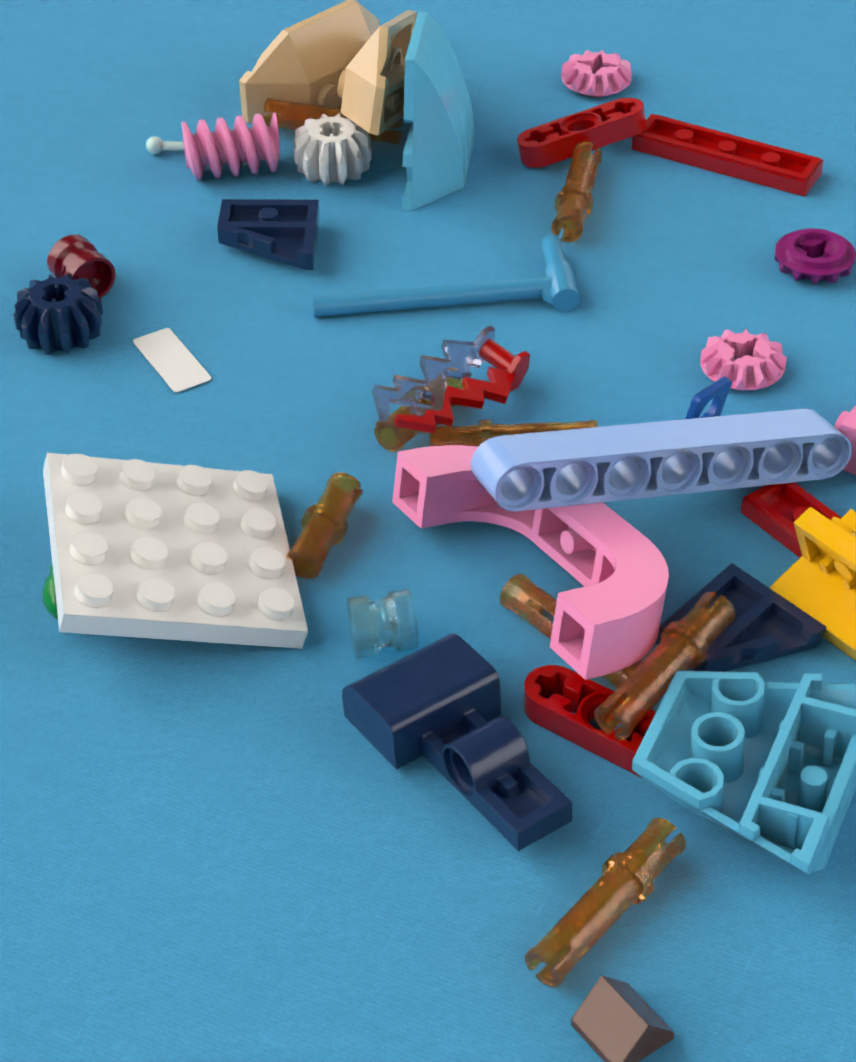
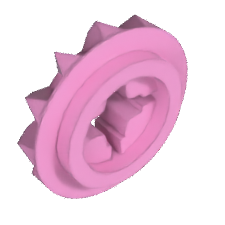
(610, 78)
(758, 361)

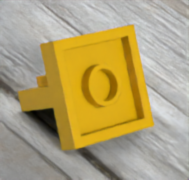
(825, 576)

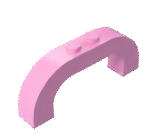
(622, 571)

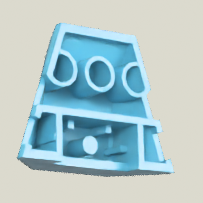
(439, 115)
(757, 758)

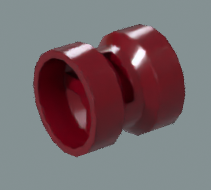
(80, 258)

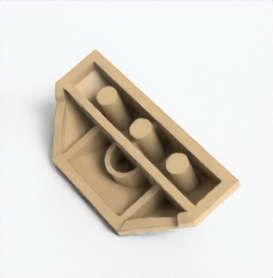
(308, 59)
(375, 77)

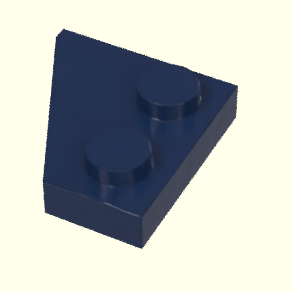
(271, 228)
(763, 625)

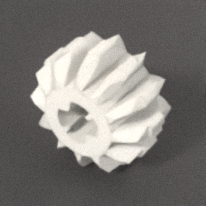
(332, 149)

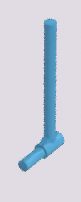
(554, 285)

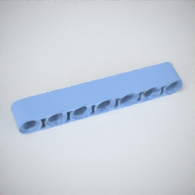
(659, 459)

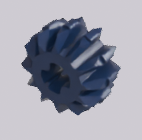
(58, 313)

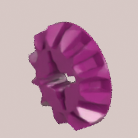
(801, 252)

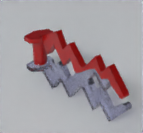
(459, 355)

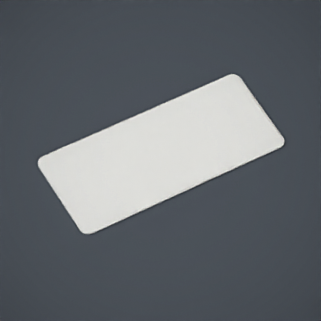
(172, 360)

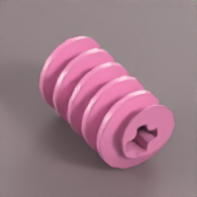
(231, 146)

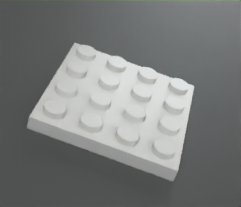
(170, 553)

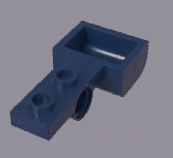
(440, 709)

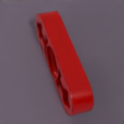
(599, 125)
(556, 692)

